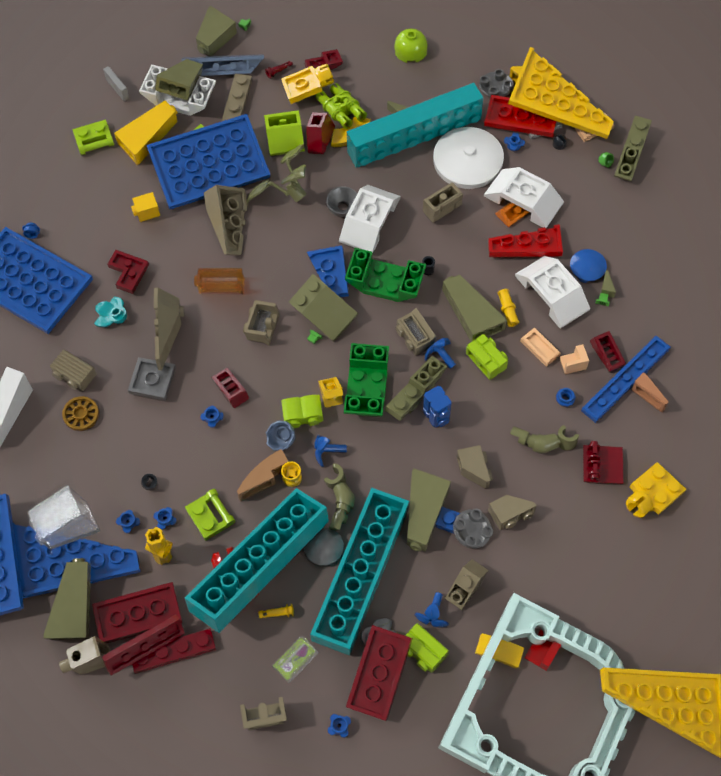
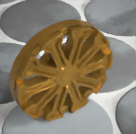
(80, 413)

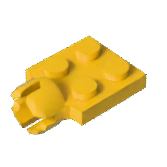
(307, 82)
(654, 491)

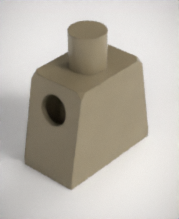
(85, 656)

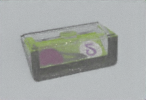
(295, 659)

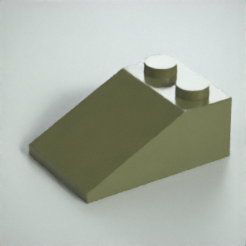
(323, 307)

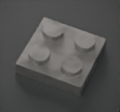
(149, 381)

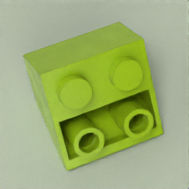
(283, 132)

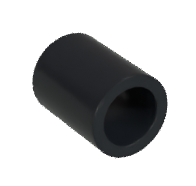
(430, 265)

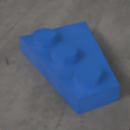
(331, 268)

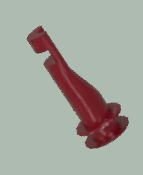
(271, 71)

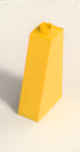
(146, 130)

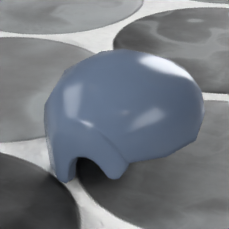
(280, 435)

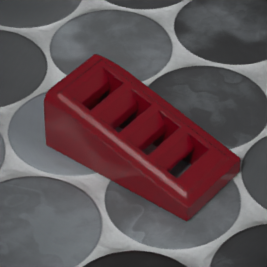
(599, 349)
(236, 397)

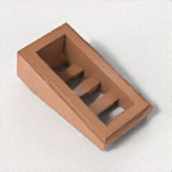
(649, 392)

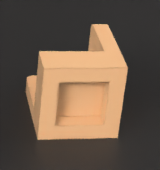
(576, 361)

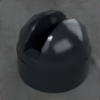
(558, 142)
(145, 479)

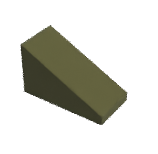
(394, 107)
(608, 287)

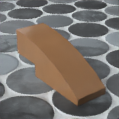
(262, 475)

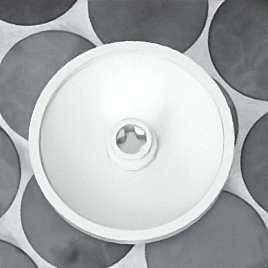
(468, 157)

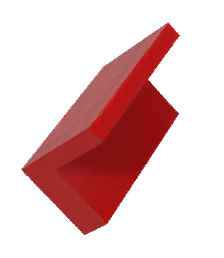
(542, 654)

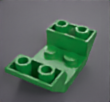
(383, 278)
(367, 380)

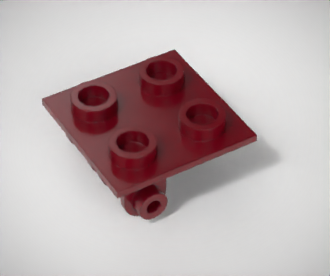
(602, 464)

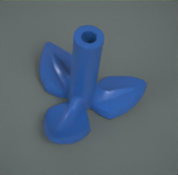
(438, 347)
(321, 445)
(432, 613)

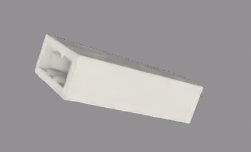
(13, 396)

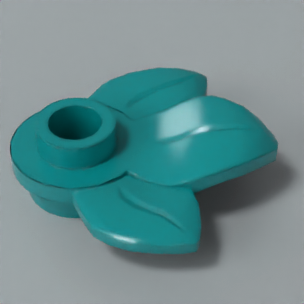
(110, 312)

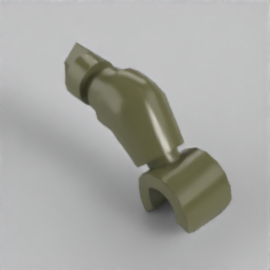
(546, 443)
(344, 498)

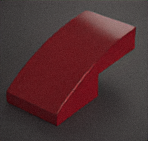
(330, 57)

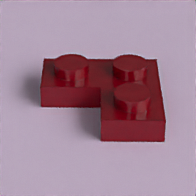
(131, 268)

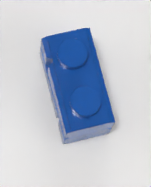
(437, 407)

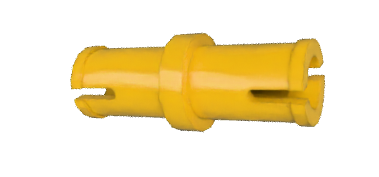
(508, 307)

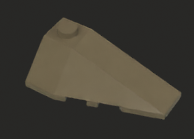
(226, 211)
(167, 323)

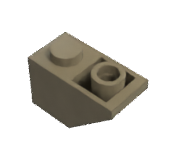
(473, 465)
(509, 510)
(466, 584)

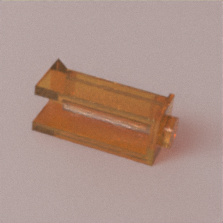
(219, 280)

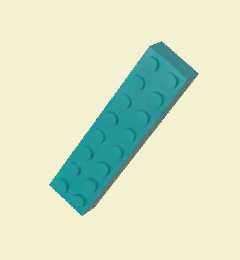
(414, 125)
(256, 560)
(360, 571)

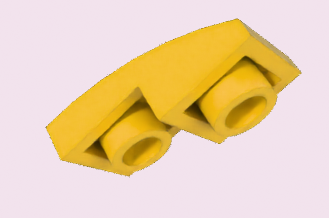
(505, 653)

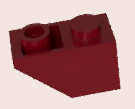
(319, 132)

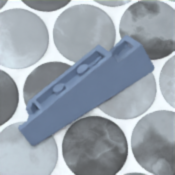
(227, 64)

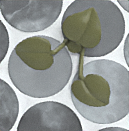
(293, 188)

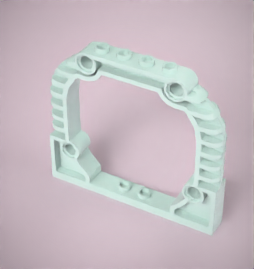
(519, 621)

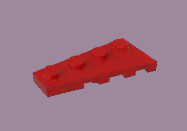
(533, 244)

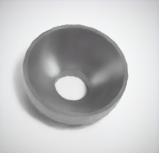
(338, 196)

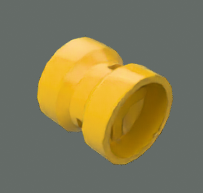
(291, 469)

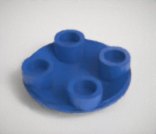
(588, 265)

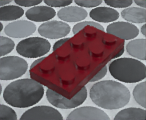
(135, 612)
(379, 673)

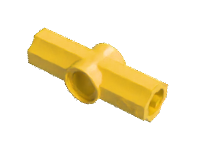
(158, 545)

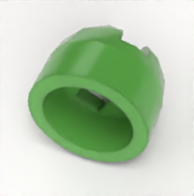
(606, 159)

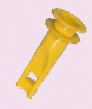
(288, 610)

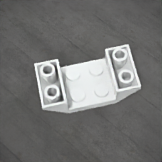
(196, 101)
(526, 192)
(367, 217)
(556, 288)

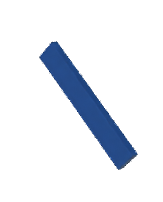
(625, 379)

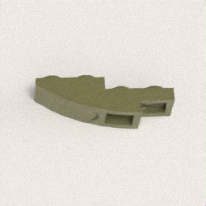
(633, 148)
(414, 391)

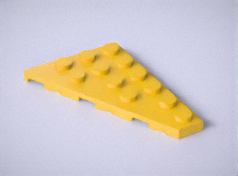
(548, 94)
(676, 700)

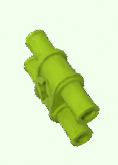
(341, 106)

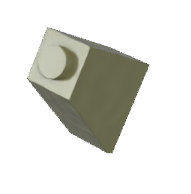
(214, 31)
(179, 79)

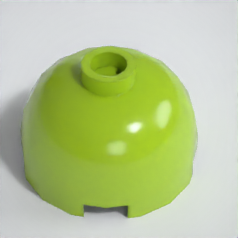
(411, 45)

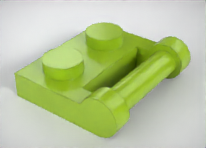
(93, 133)
(204, 518)

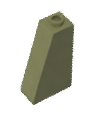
(472, 309)
(426, 502)
(72, 603)

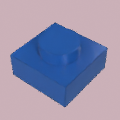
(446, 519)

